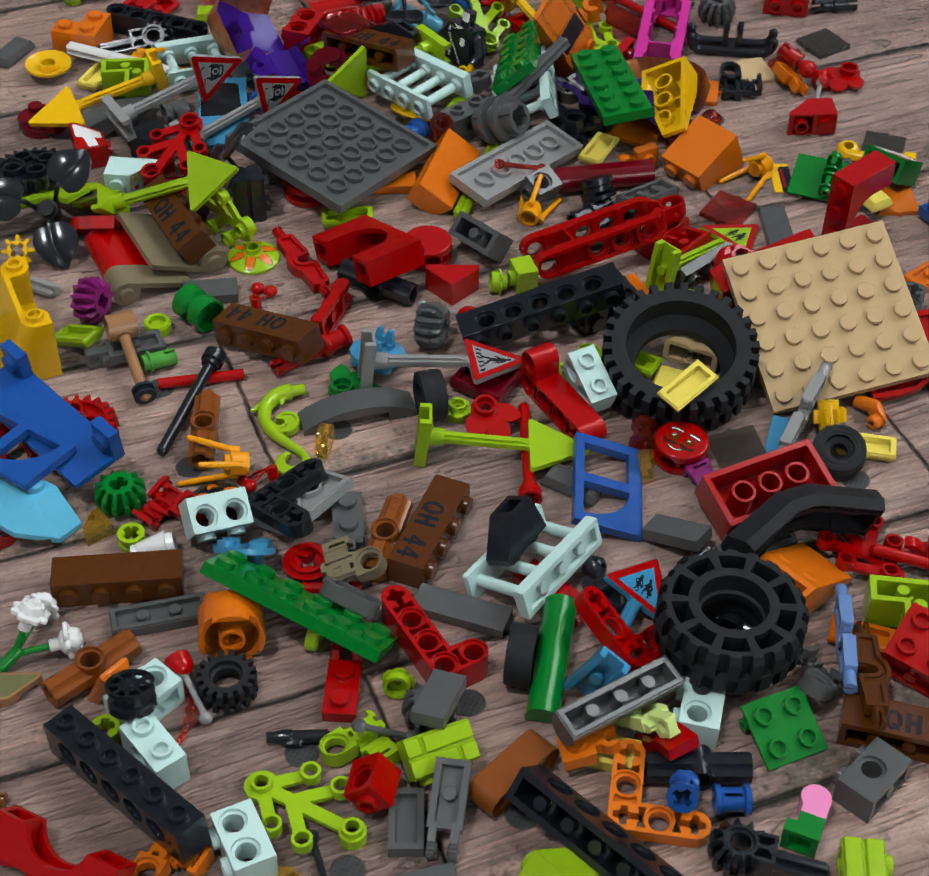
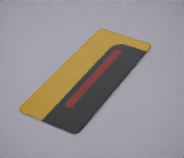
(780, 178)

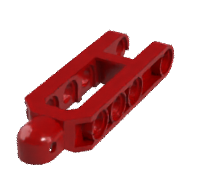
(574, 252)

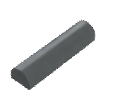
(616, 700)

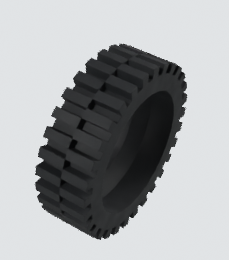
(689, 315)

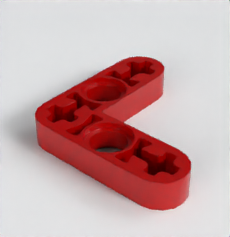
(598, 612)

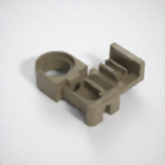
(349, 565)

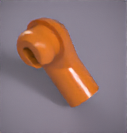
(877, 416)

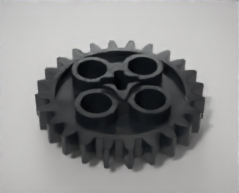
(28, 168)

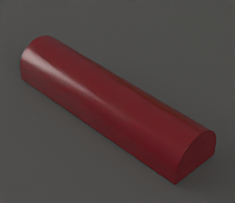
(624, 174)

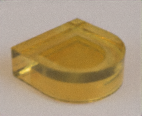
(324, 440)

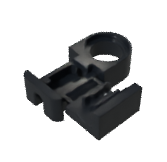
(734, 86)

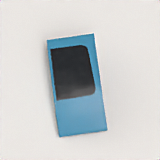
(226, 99)

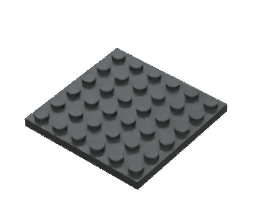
(333, 145)

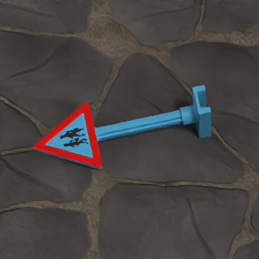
(641, 588)

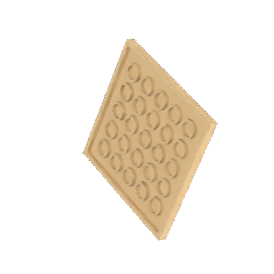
(832, 303)

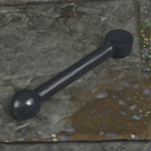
(316, 853)

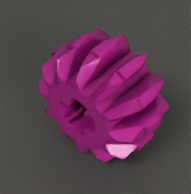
(91, 299)

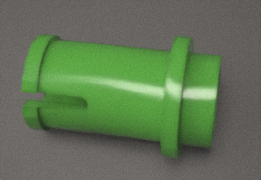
(158, 359)

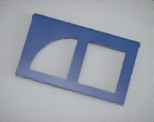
(30, 471)
(628, 520)

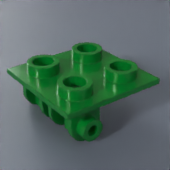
(814, 175)
(782, 727)

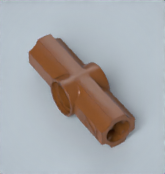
(205, 425)
(388, 528)
(87, 666)

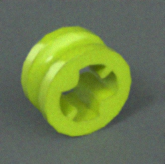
(130, 530)
(107, 721)

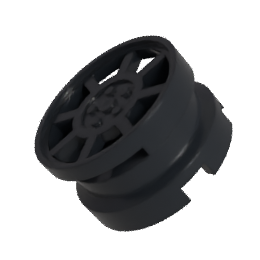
(596, 188)
(130, 694)

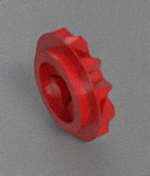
(304, 553)

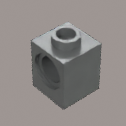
(549, 186)

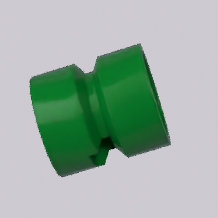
(196, 307)

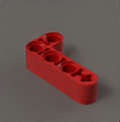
(555, 395)
(424, 642)

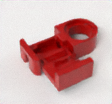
(86, 224)
(163, 503)

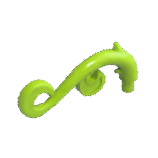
(289, 422)

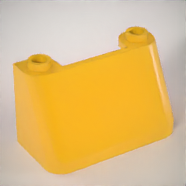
(24, 322)

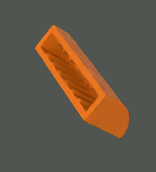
(432, 189)

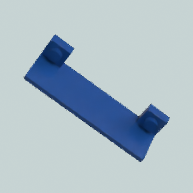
(33, 400)

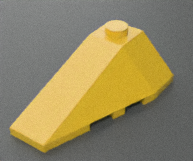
(674, 94)

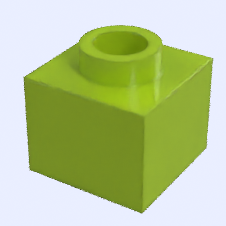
(522, 274)

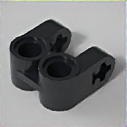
(578, 121)

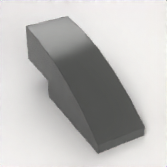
(97, 118)

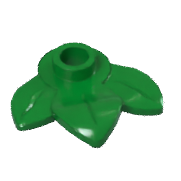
(344, 380)

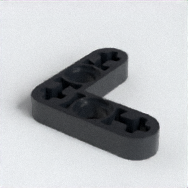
(278, 496)

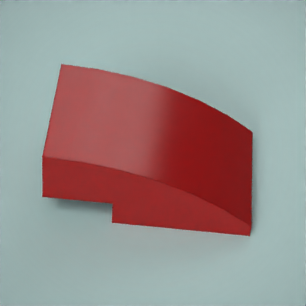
(678, 235)

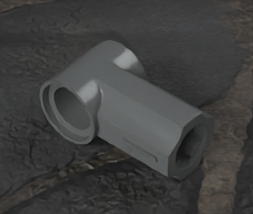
(174, 110)

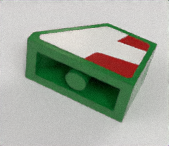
(906, 168)

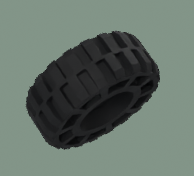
(723, 656)

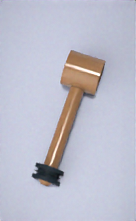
(122, 328)

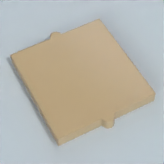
(752, 67)

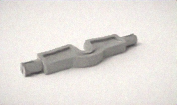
(808, 400)

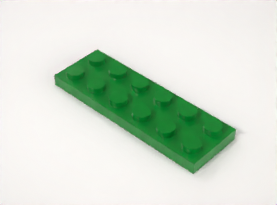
(517, 57)
(611, 85)
(299, 605)

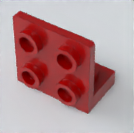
(909, 650)

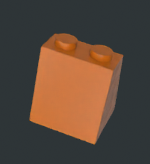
(703, 154)

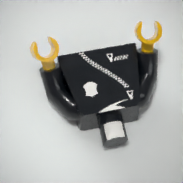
(466, 41)

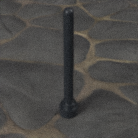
(212, 360)

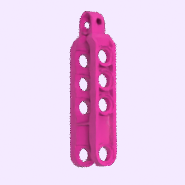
(666, 8)

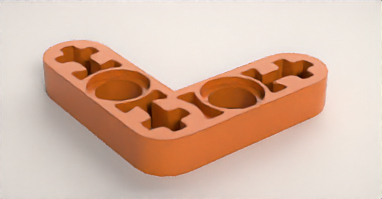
(633, 808)

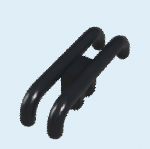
(732, 46)

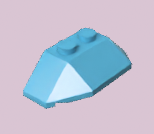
(36, 513)

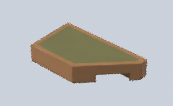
(15, 684)

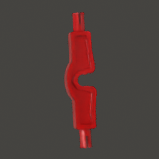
(298, 264)

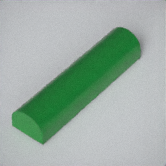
(551, 658)

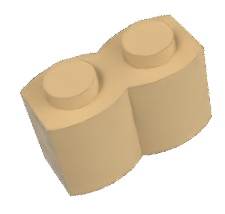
(687, 350)

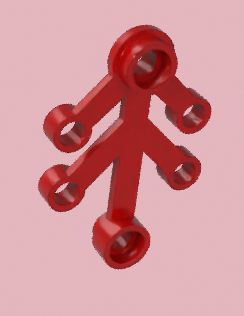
(189, 125)
(859, 548)

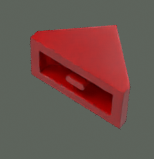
(451, 281)

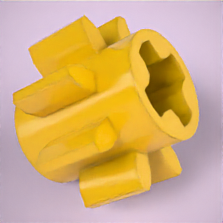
(17, 242)
(828, 413)

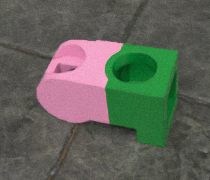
(812, 813)

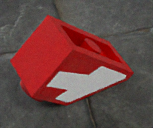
(93, 141)

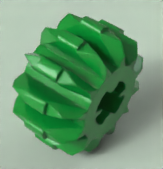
(120, 493)

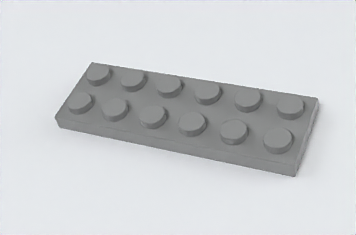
(538, 145)

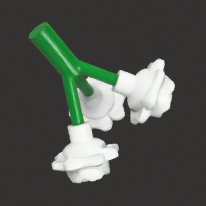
(31, 612)

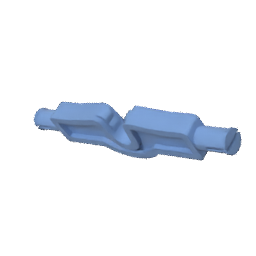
(844, 639)

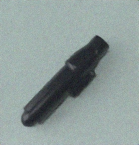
(295, 738)

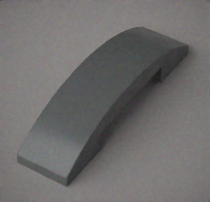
(357, 404)

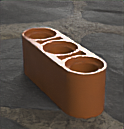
(493, 781)

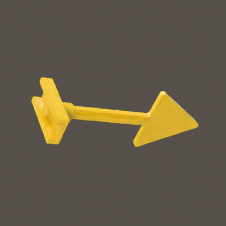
(65, 109)

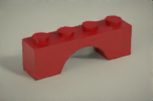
(28, 848)

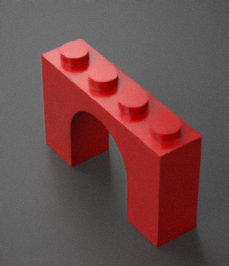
(853, 187)
(376, 249)

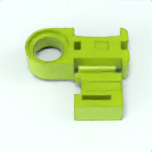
(352, 741)

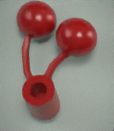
(258, 288)
(251, 485)

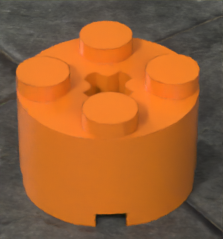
(230, 623)

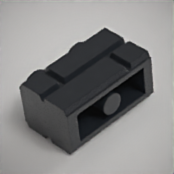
(248, 193)

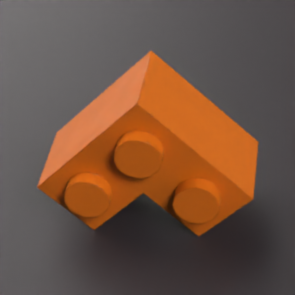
(91, 31)

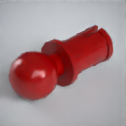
(795, 59)

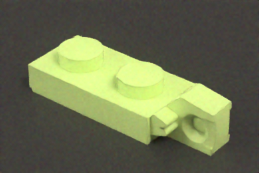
(652, 718)

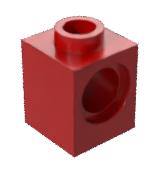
(372, 783)

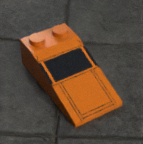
(563, 20)

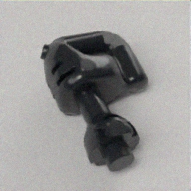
(595, 569)

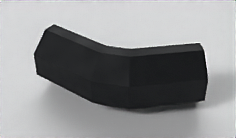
(807, 509)

